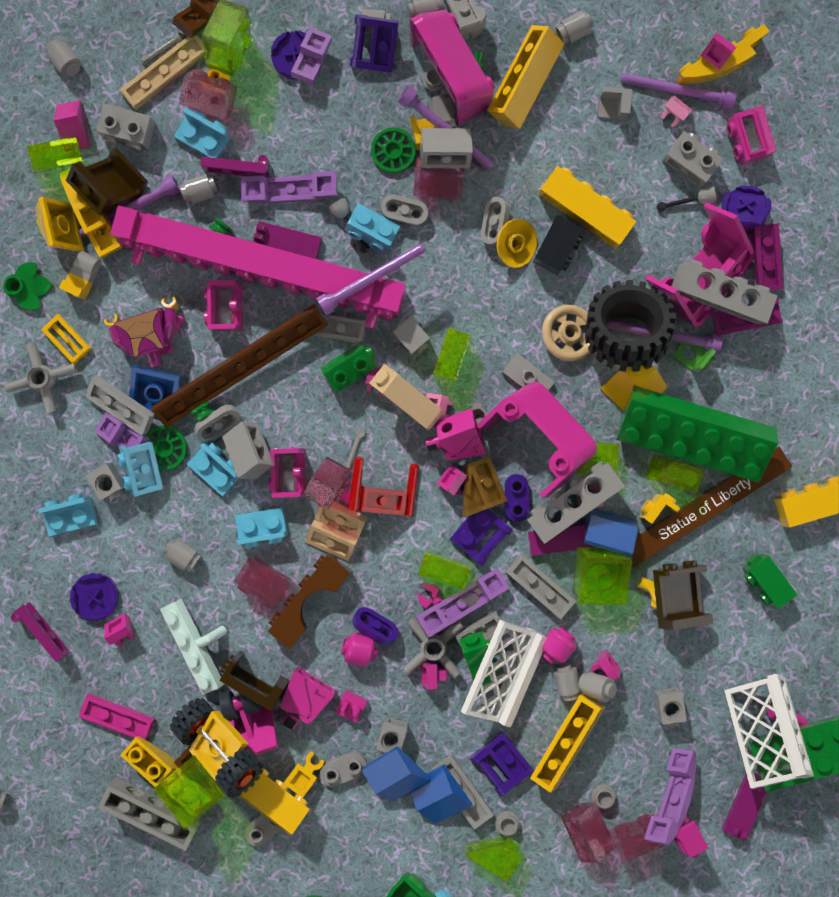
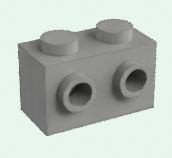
(125, 127)
(446, 148)
(693, 158)
(248, 451)

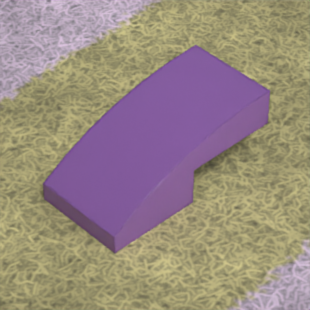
(311, 56)
(118, 433)

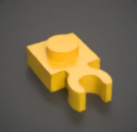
(302, 777)

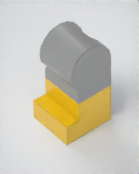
(81, 275)

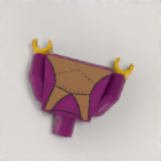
(145, 332)

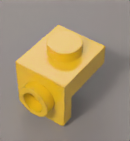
(653, 507)

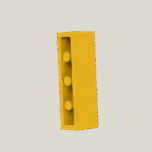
(526, 76)
(587, 207)
(809, 504)
(567, 742)
(276, 803)

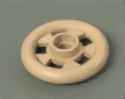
(550, 336)

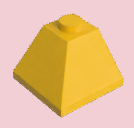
(58, 224)
(621, 384)

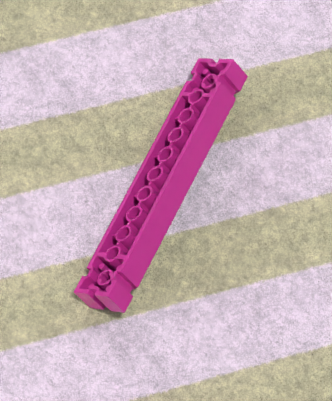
(253, 261)

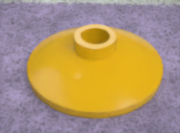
(523, 246)

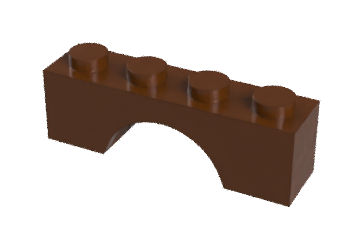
(290, 624)

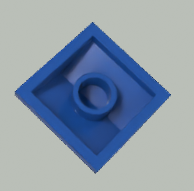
(152, 386)
(611, 532)
(394, 774)
(440, 796)

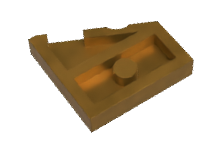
(481, 487)

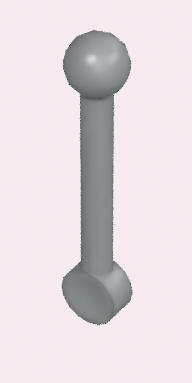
(147, 58)
(360, 433)

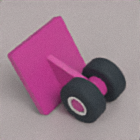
(253, 723)

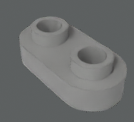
(405, 209)
(493, 221)
(217, 423)
(342, 768)
(264, 826)

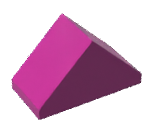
(71, 122)

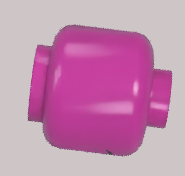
(558, 645)
(358, 650)

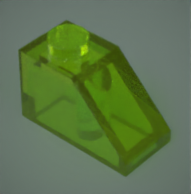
(53, 154)
(674, 474)
(496, 856)

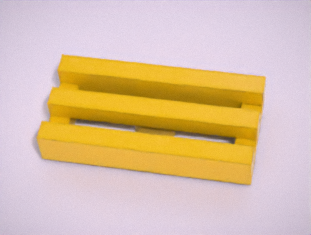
(80, 353)

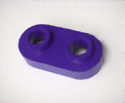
(516, 498)
(375, 626)

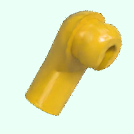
(648, 586)

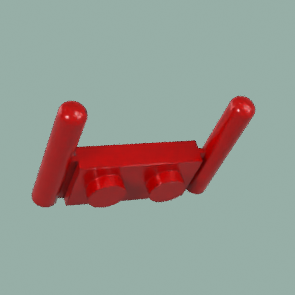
(382, 500)

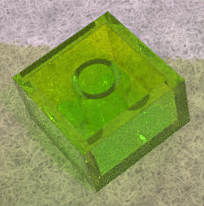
(227, 37)
(601, 576)
(189, 793)

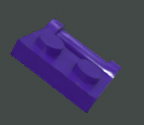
(382, 43)
(474, 529)
(508, 759)

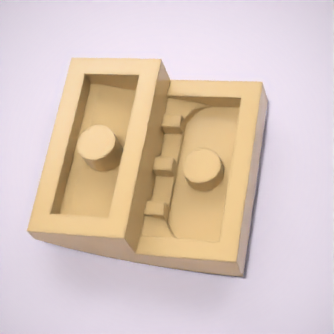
(336, 530)

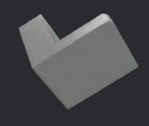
(614, 103)

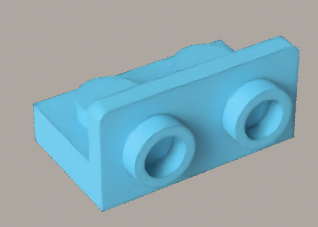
(202, 134)
(371, 228)
(214, 468)
(140, 469)
(69, 515)
(261, 526)

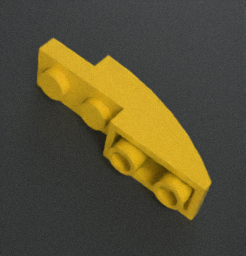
(703, 71)
(95, 226)
(149, 760)

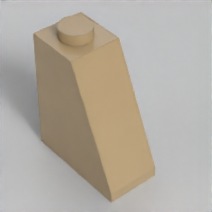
(406, 397)

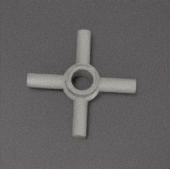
(32, 378)
(440, 655)

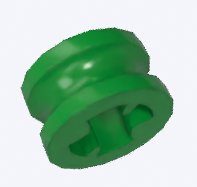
(220, 227)
(202, 411)

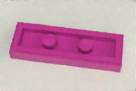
(116, 717)

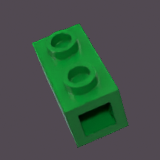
(349, 366)
(769, 580)
(474, 650)

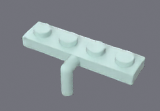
(193, 645)

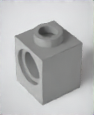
(412, 337)
(97, 477)
(668, 696)
(391, 726)

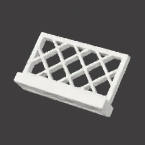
(515, 678)
(788, 726)

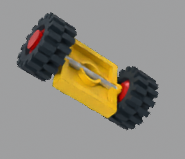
(217, 747)

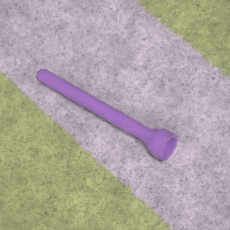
(724, 97)
(410, 99)
(167, 187)
(330, 301)
(710, 342)

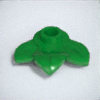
(31, 286)

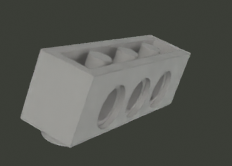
(760, 299)
(548, 528)
(145, 813)

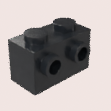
(557, 245)

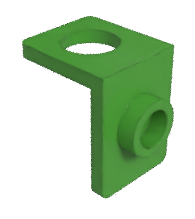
(701, 360)

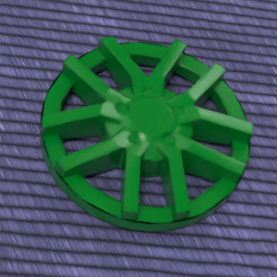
(393, 150)
(165, 447)

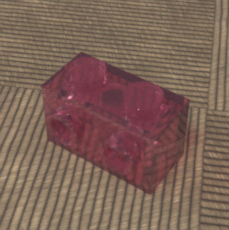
(208, 94)
(438, 182)
(328, 483)
(262, 581)
(588, 832)
(630, 838)

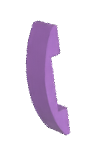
(289, 189)
(462, 602)
(676, 798)

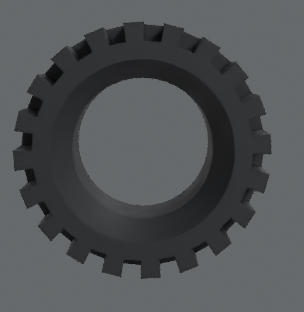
(636, 303)

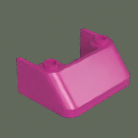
(453, 62)
(724, 248)
(563, 430)

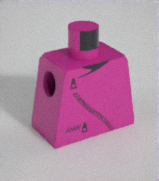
(457, 436)
(304, 698)

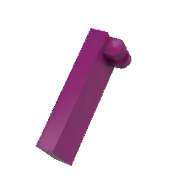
(236, 167)
(287, 239)
(767, 256)
(727, 324)
(565, 541)
(41, 631)
(744, 809)

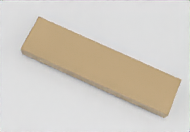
(163, 71)

